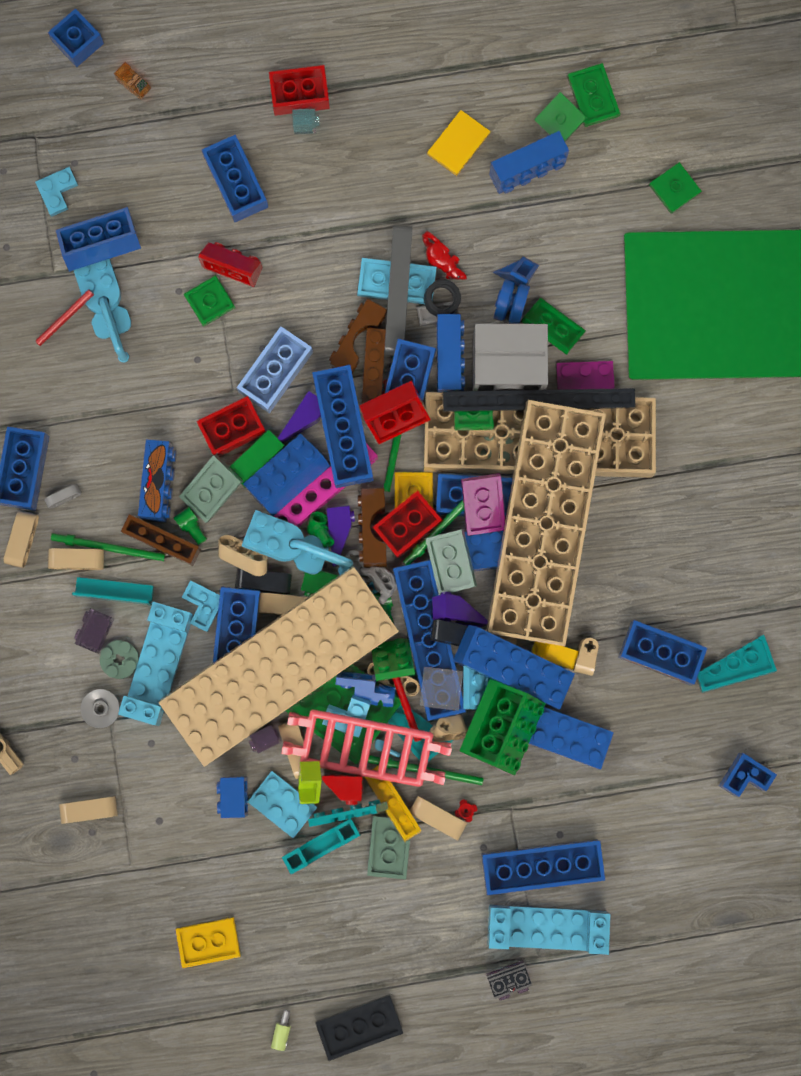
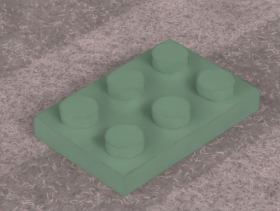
(211, 488)
(451, 561)
(387, 850)

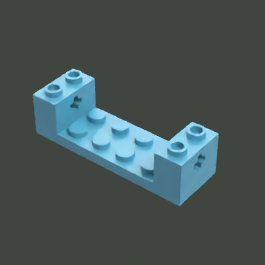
(157, 664)
(548, 928)

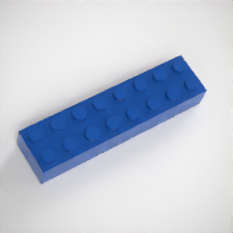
(415, 590)

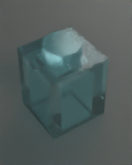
(305, 121)

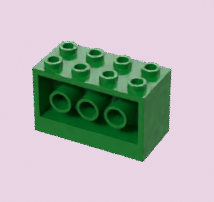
(502, 727)

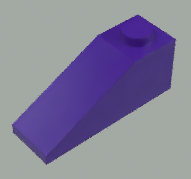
(304, 417)
(339, 525)
(456, 610)

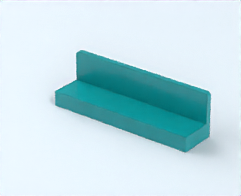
(114, 591)

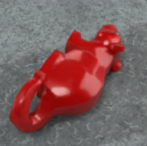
(438, 256)

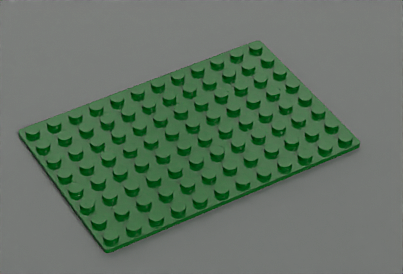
(713, 304)

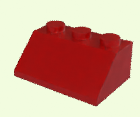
(230, 263)
(394, 412)
(346, 787)

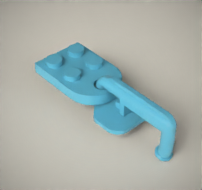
(109, 317)
(272, 538)

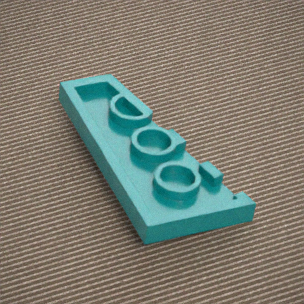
(742, 665)
(399, 719)
(355, 811)

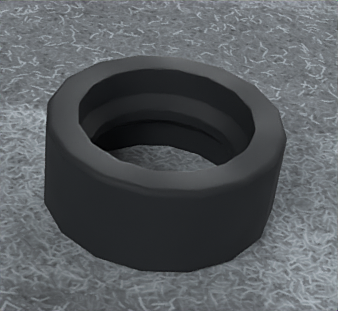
(454, 290)

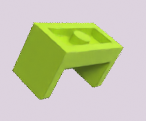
(309, 782)

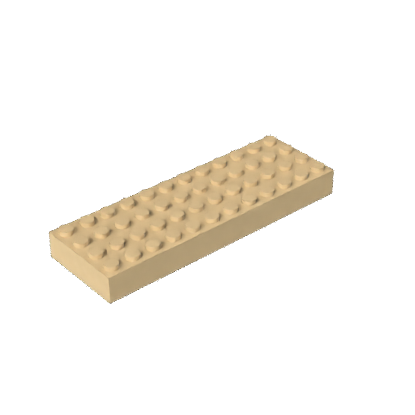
(625, 446)
(545, 523)
(278, 666)

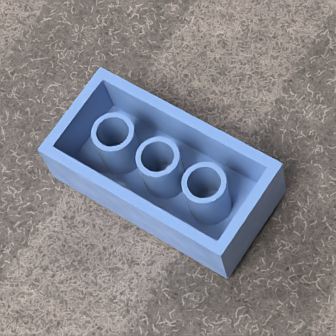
(275, 369)

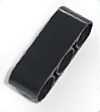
(269, 582)
(447, 632)

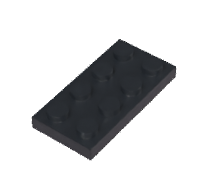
(359, 1027)

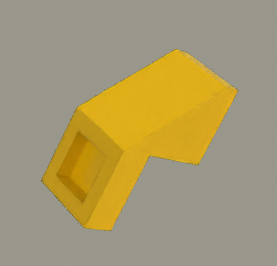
(556, 654)

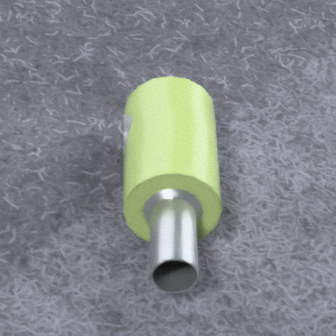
(281, 1033)

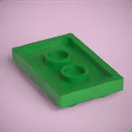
(593, 94)
(562, 331)
(393, 659)

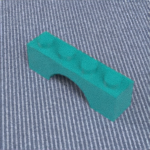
(321, 846)

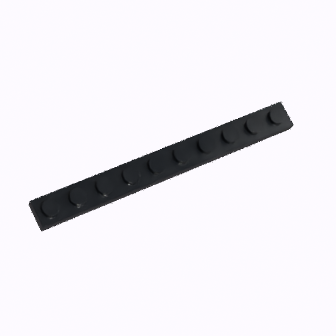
(516, 399)

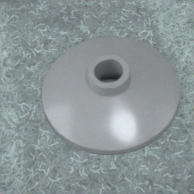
(90, 706)

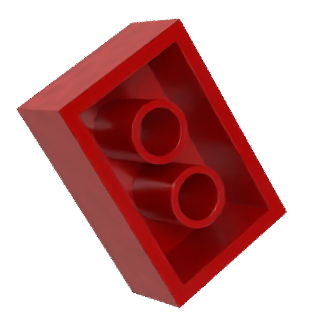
(299, 89)
(231, 427)
(407, 524)

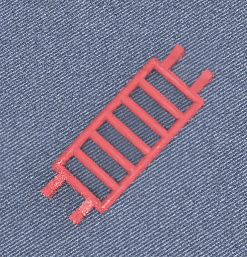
(422, 774)

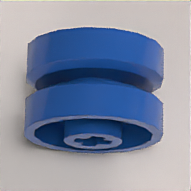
(511, 302)

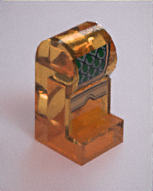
(132, 81)

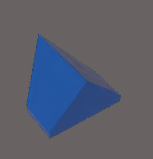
(519, 271)

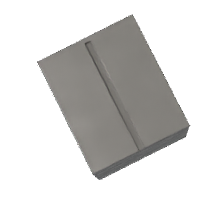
(510, 357)

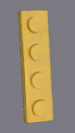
(397, 810)

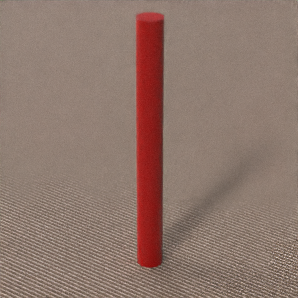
(64, 317)
(405, 705)

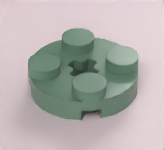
(110, 653)

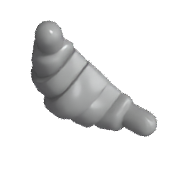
(383, 581)

